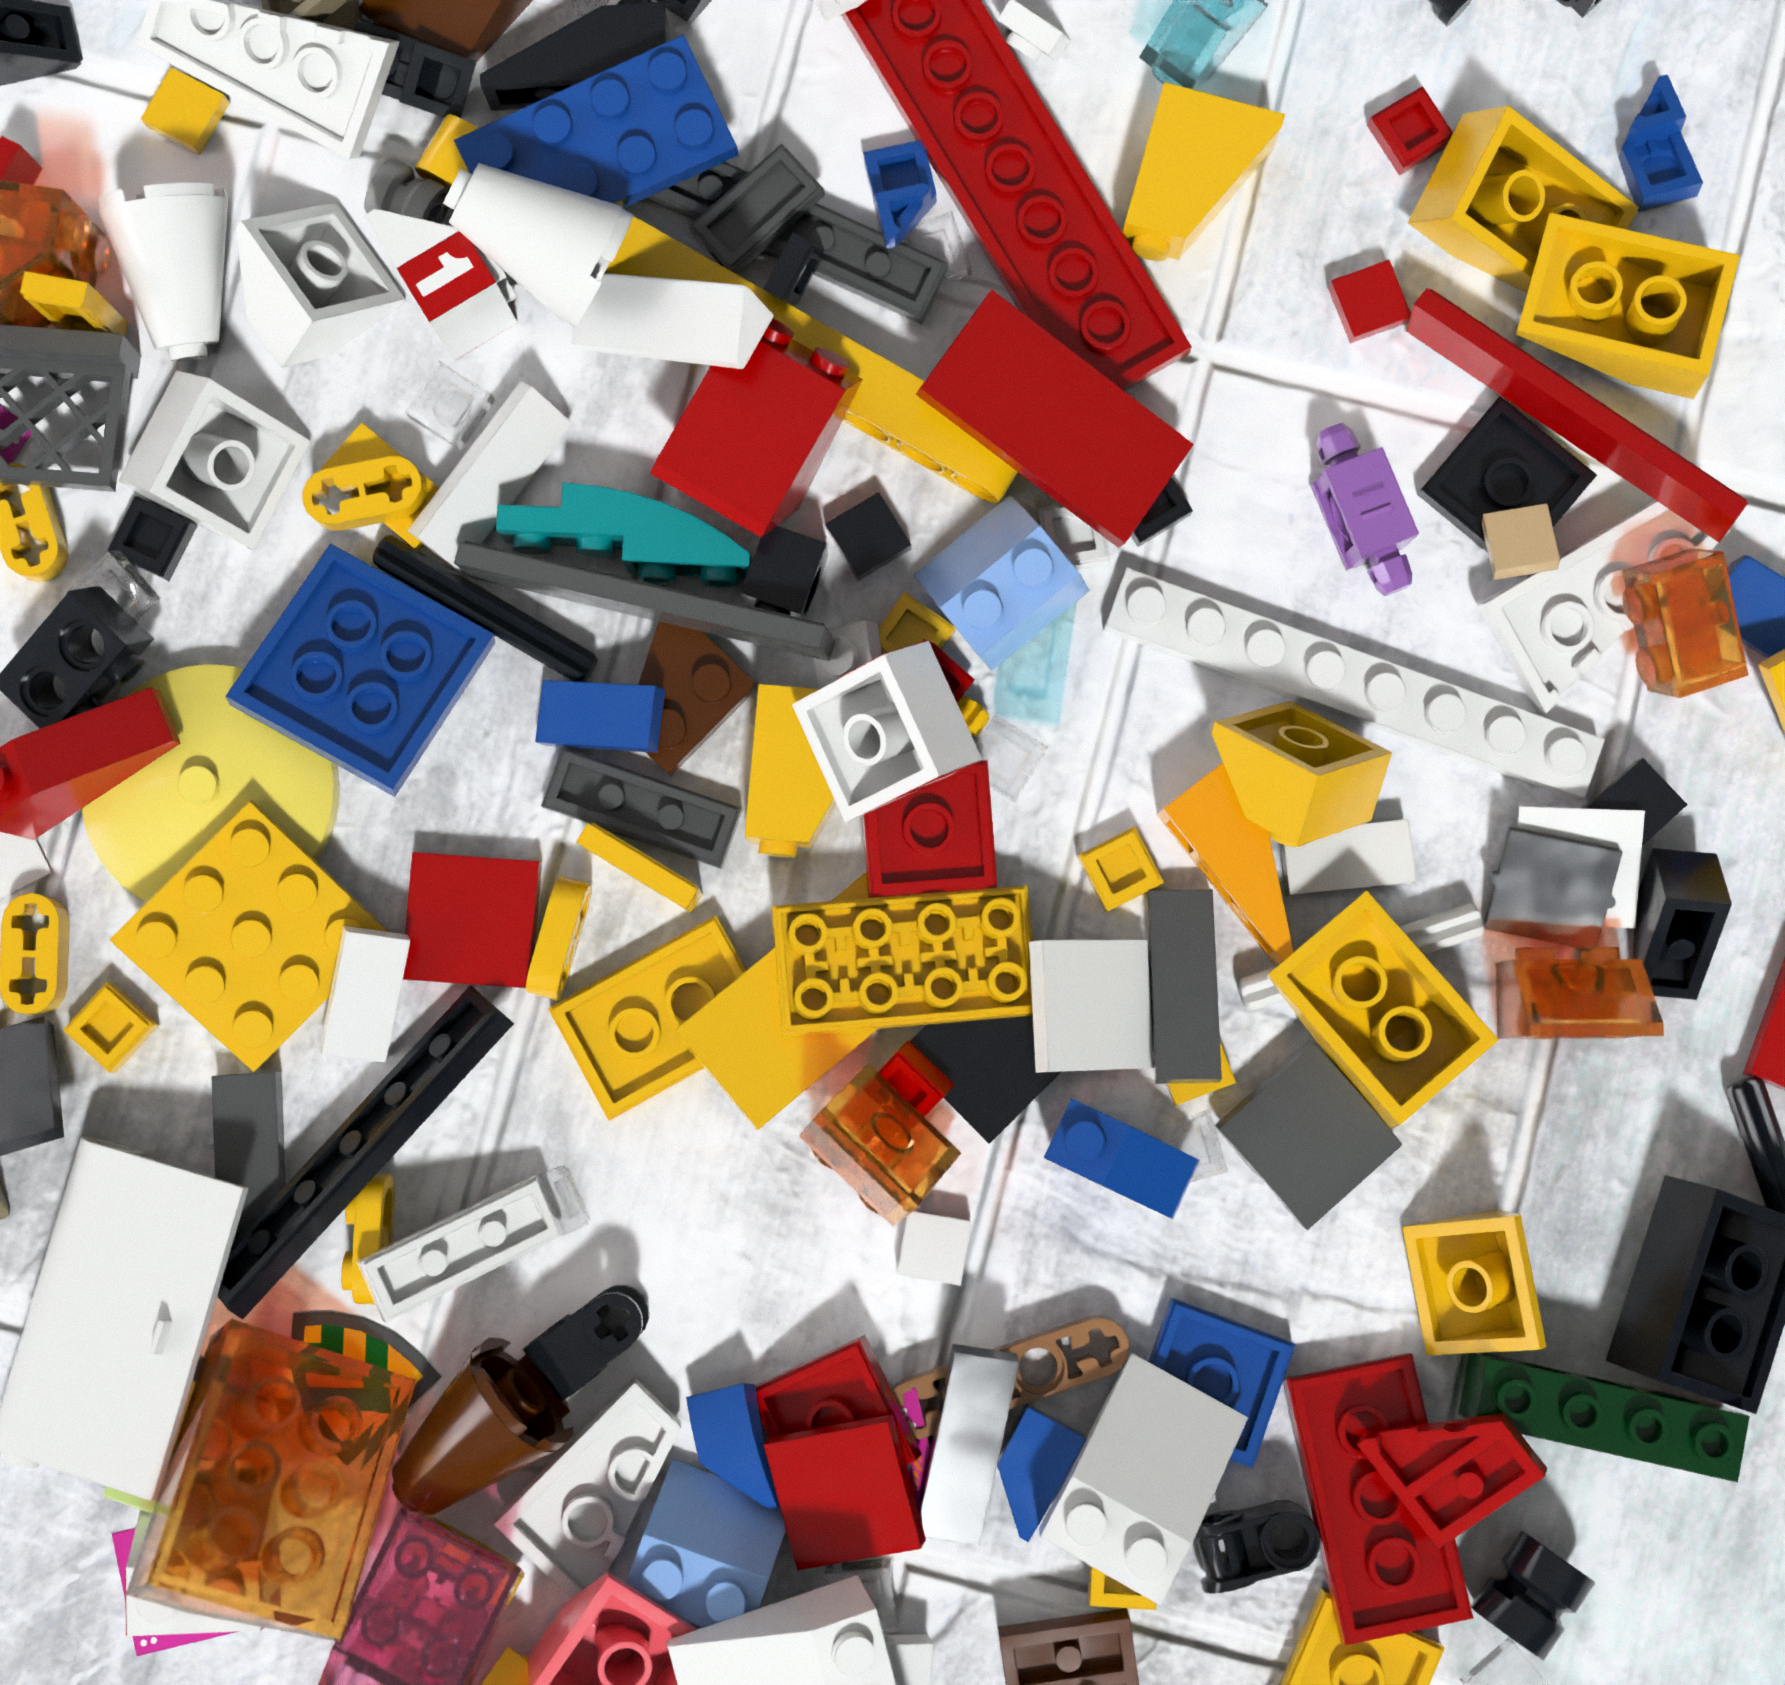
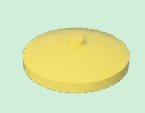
(183, 798)

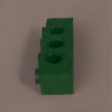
(1606, 1415)

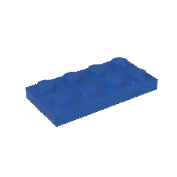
(614, 132)

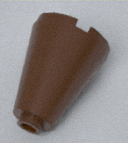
(481, 1430)

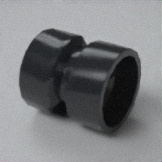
(1532, 1595)

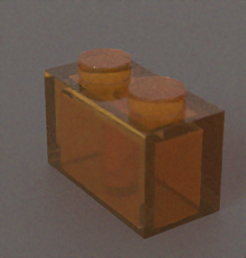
(1684, 622)

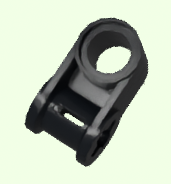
(582, 1343)
(1248, 1545)

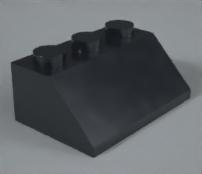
(1706, 1295)

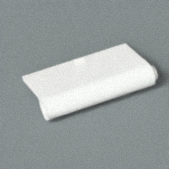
(118, 1318)

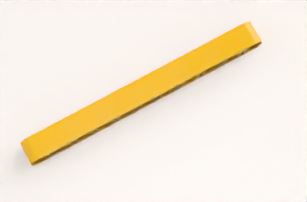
(886, 398)

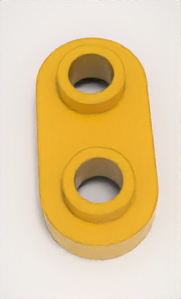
(373, 1230)

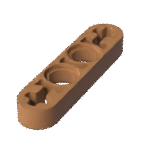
(1024, 1391)

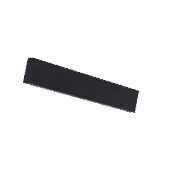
(359, 1149)

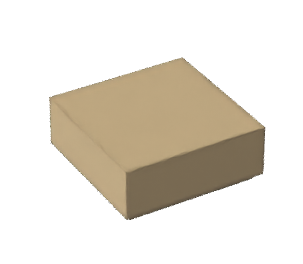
(1520, 541)

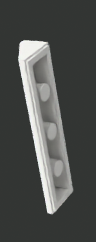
(673, 320)

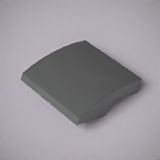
(1308, 1135)

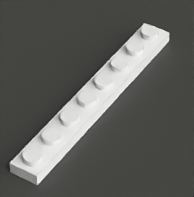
(1354, 685)

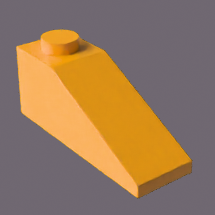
(1233, 858)

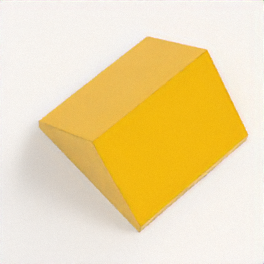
(1474, 1284)

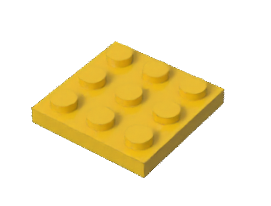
(246, 935)

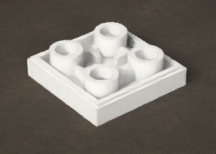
(1091, 1005)

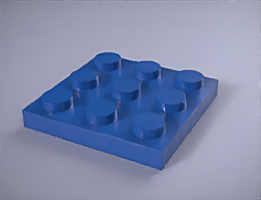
(361, 669)

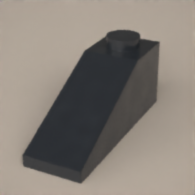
(576, 53)

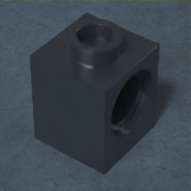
(785, 572)

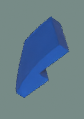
(1655, 153)
(900, 188)
(731, 1440)
(1036, 1466)

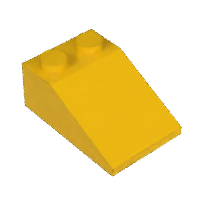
(1497, 190)
(1628, 303)
(1381, 1010)

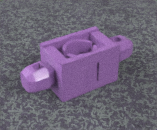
(1364, 509)

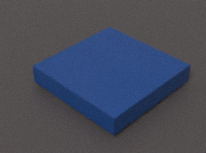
(1226, 1362)

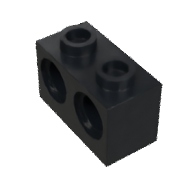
(66, 649)

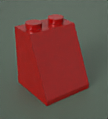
(759, 431)

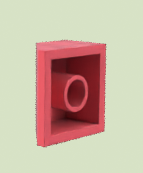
(607, 1639)

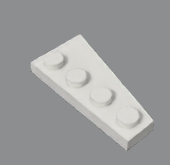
(285, 66)
(1566, 618)

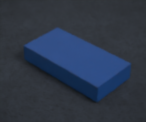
(600, 716)

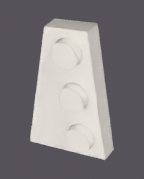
(589, 1493)

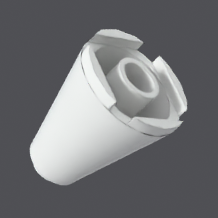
(540, 235)
(172, 260)

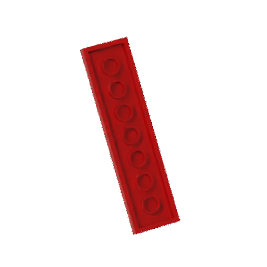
(1018, 183)

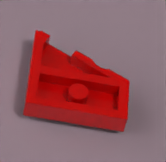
(1453, 1469)

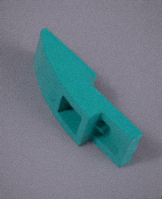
(653, 535)

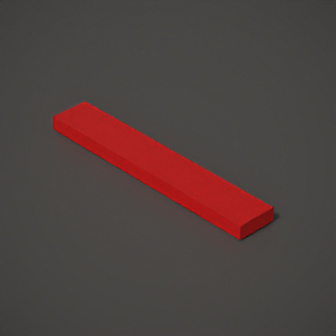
(1575, 415)

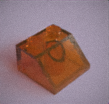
(47, 236)
(1574, 997)
(880, 1145)

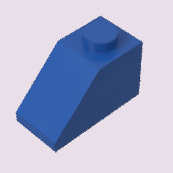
(1122, 1158)

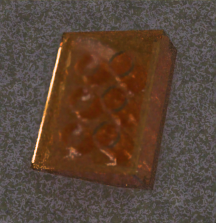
(273, 1485)

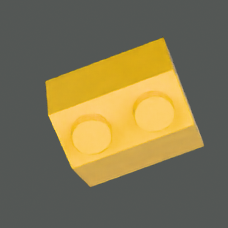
(1300, 772)

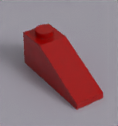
(78, 760)

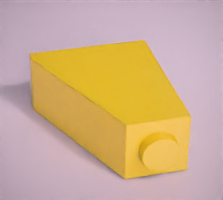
(1193, 166)
(786, 785)

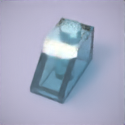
(1198, 38)

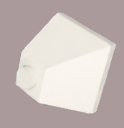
(310, 282)

